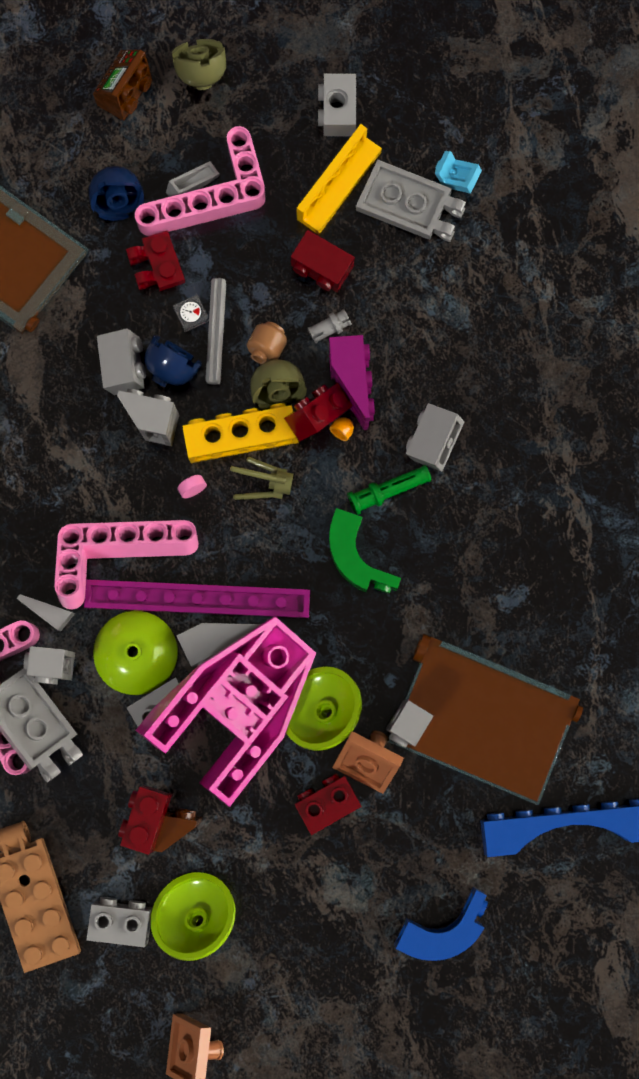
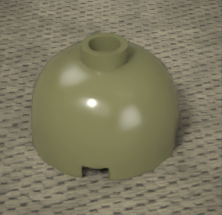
(200, 64)
(277, 383)

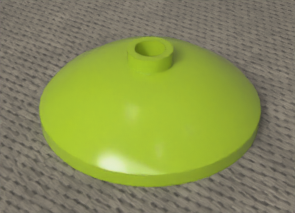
(155, 655)
(325, 691)
(182, 905)

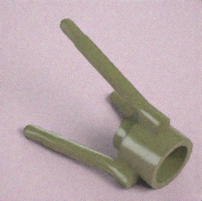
(279, 480)

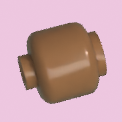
(266, 342)

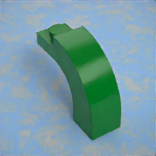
(347, 560)

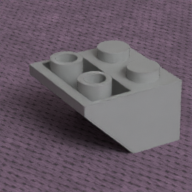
(153, 417)

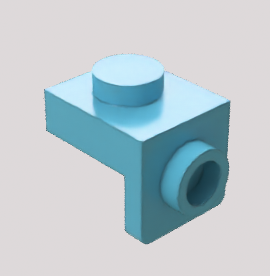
(456, 173)

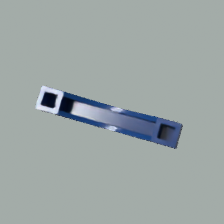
(510, 834)

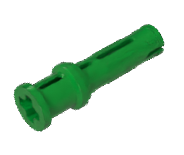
(377, 493)

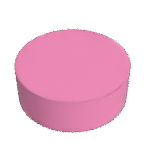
(191, 486)

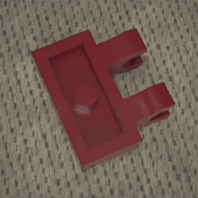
(163, 260)

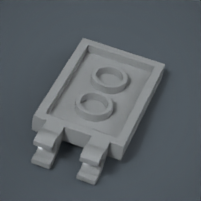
(409, 201)
(35, 725)

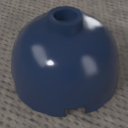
(115, 193)
(169, 363)

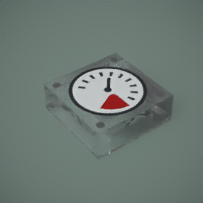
(191, 313)

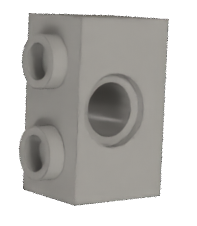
(339, 89)
(408, 724)

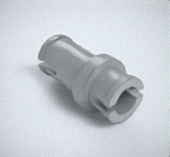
(327, 327)

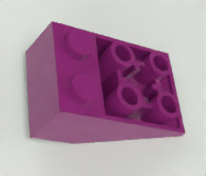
(348, 367)

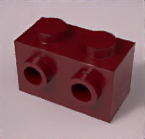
(322, 262)
(318, 411)
(327, 804)
(145, 820)

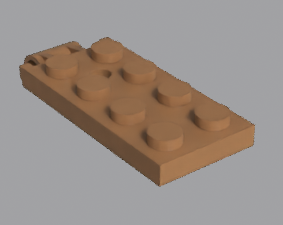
(35, 910)

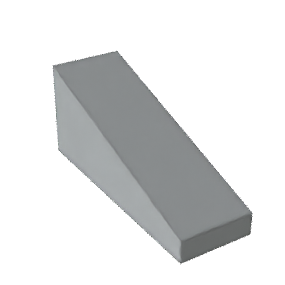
(192, 180)
(53, 615)

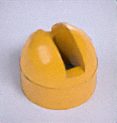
(342, 428)

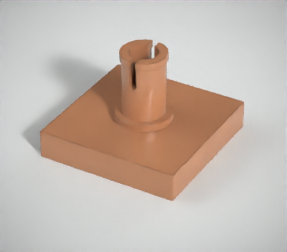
(368, 760)
(191, 1048)

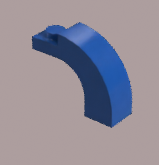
(447, 941)

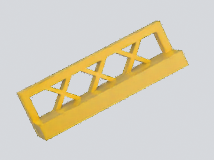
(338, 181)

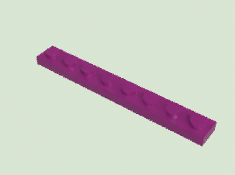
(197, 598)

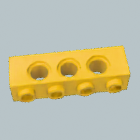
(200, 449)

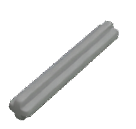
(215, 331)

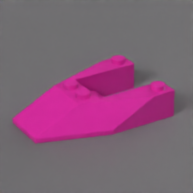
(246, 689)

